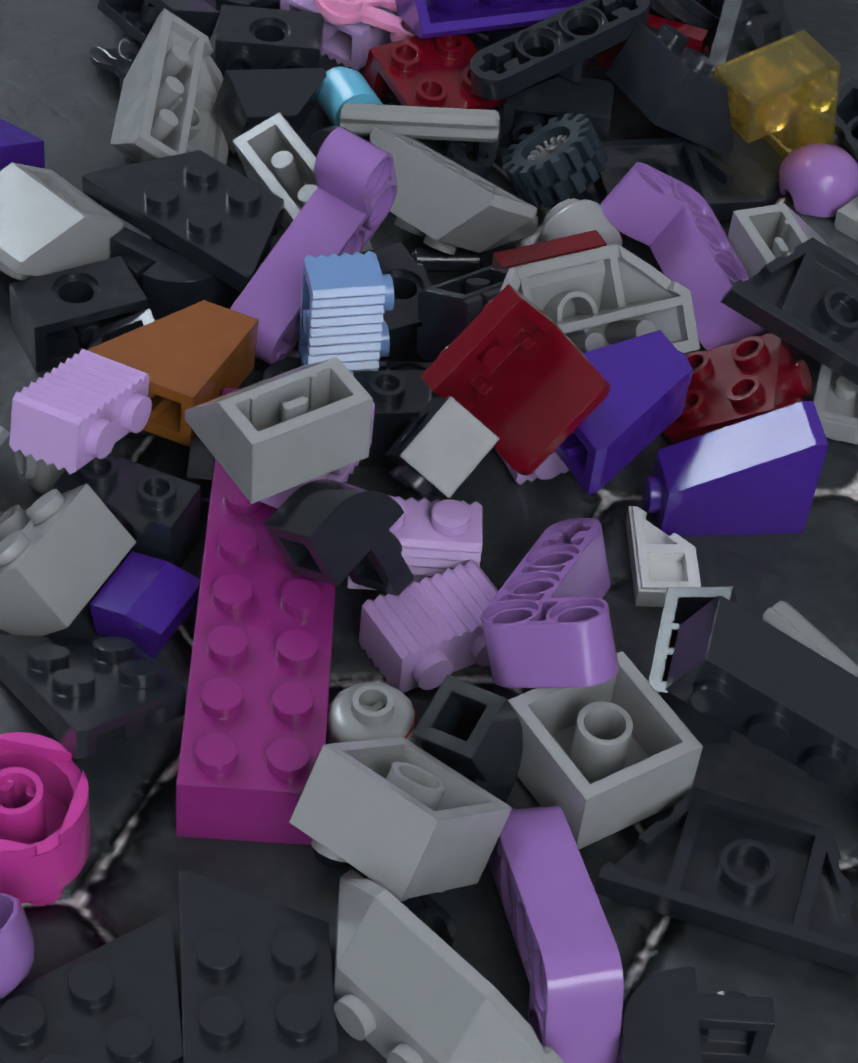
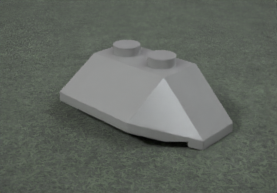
(170, 96)
(451, 201)
(607, 298)
(415, 992)

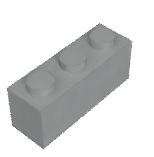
(280, 163)

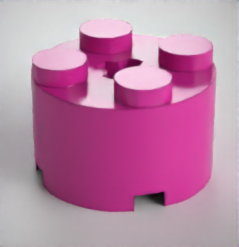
(41, 818)

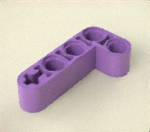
(341, 216)
(686, 245)
(550, 613)
(560, 936)

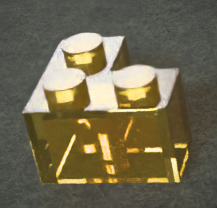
(783, 93)

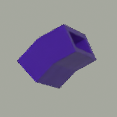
(145, 602)

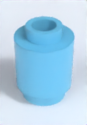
(343, 87)

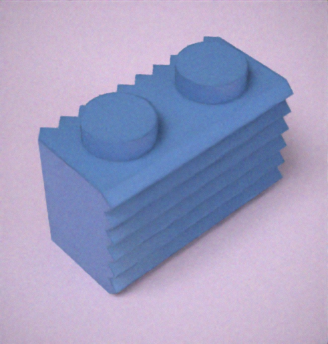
(344, 310)

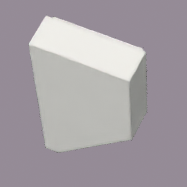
(658, 560)

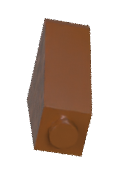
(187, 360)

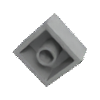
(605, 752)
(399, 816)

